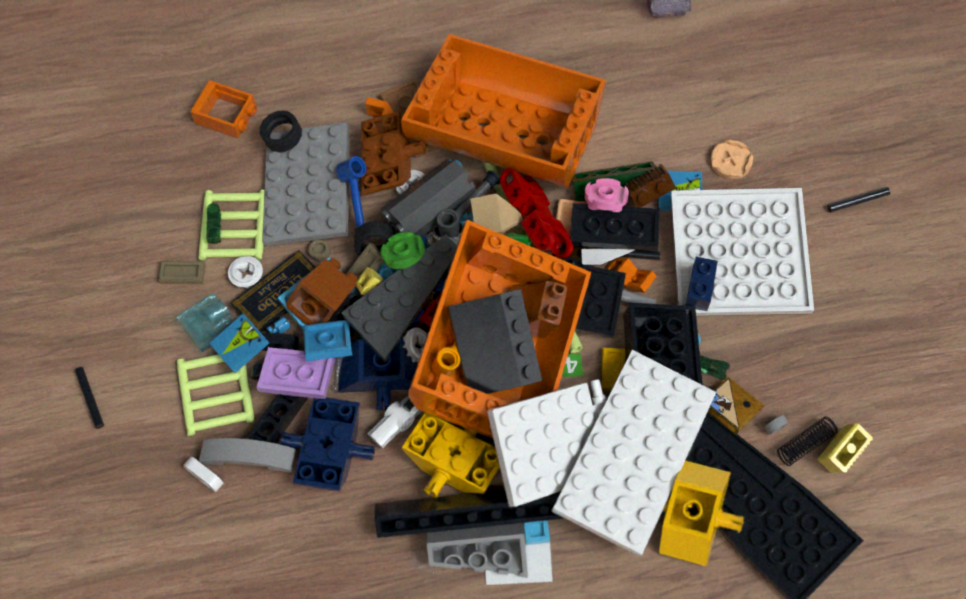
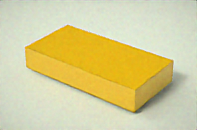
(612, 364)

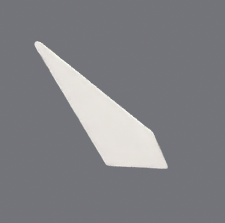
(601, 256)

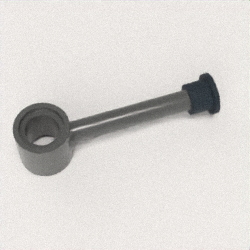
(453, 217)

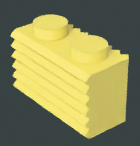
(845, 448)

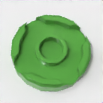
(402, 250)

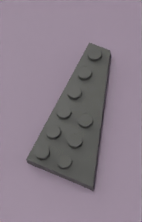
(396, 302)

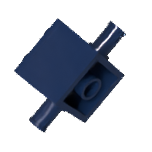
(366, 373)
(332, 425)

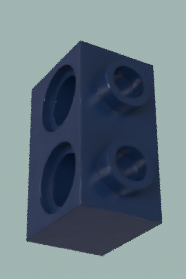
(701, 283)

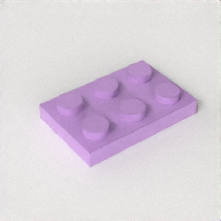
(290, 374)

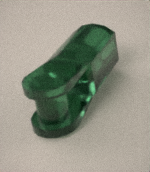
(213, 224)
(721, 366)

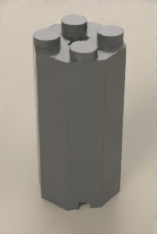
(420, 204)

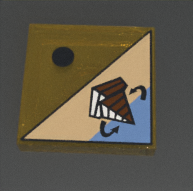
(734, 406)

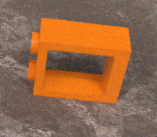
(207, 100)

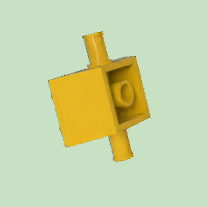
(451, 456)
(689, 536)

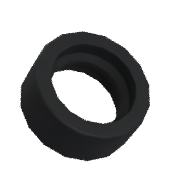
(274, 120)
(369, 230)

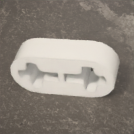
(203, 474)

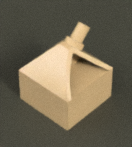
(496, 214)

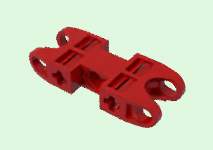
(538, 220)

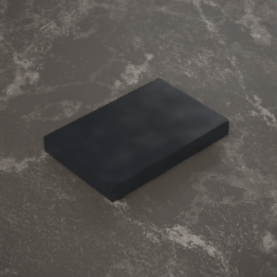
(601, 302)

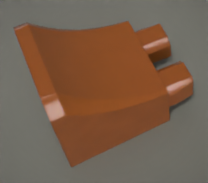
(321, 293)
(543, 305)

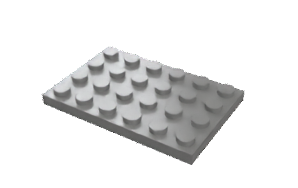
(303, 190)

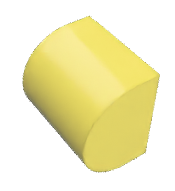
(368, 280)

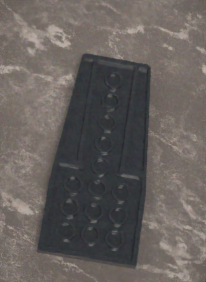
(785, 526)

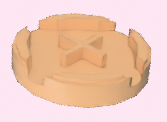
(731, 159)

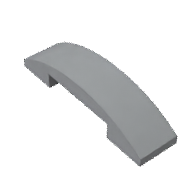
(247, 452)

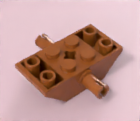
(386, 153)

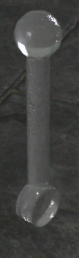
(334, 387)

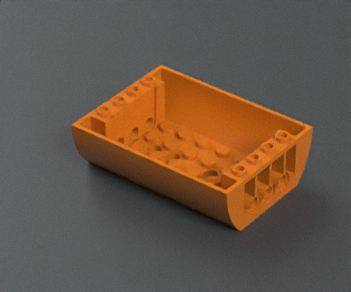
(514, 99)
(483, 267)

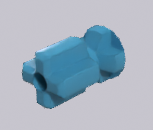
(279, 326)

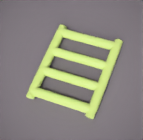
(255, 252)
(189, 407)

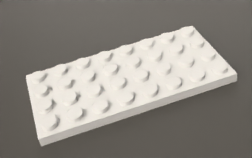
(634, 453)

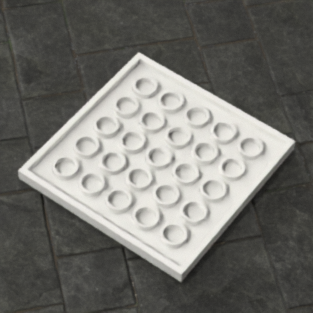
(757, 245)

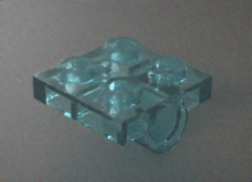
(205, 320)

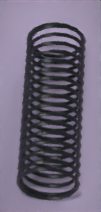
(807, 445)

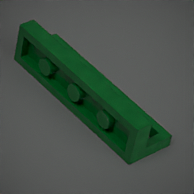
(622, 174)

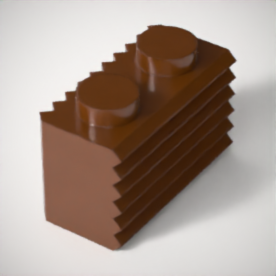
(650, 186)

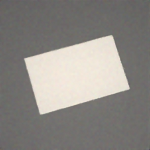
(538, 567)

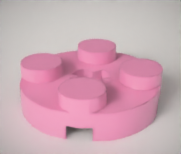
(606, 195)

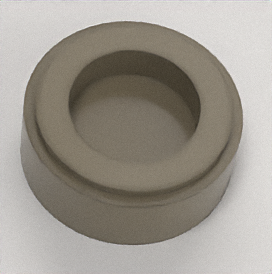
(319, 250)

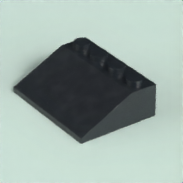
(665, 336)
(495, 342)

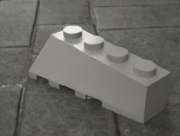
(481, 548)

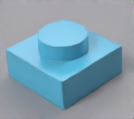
(536, 532)

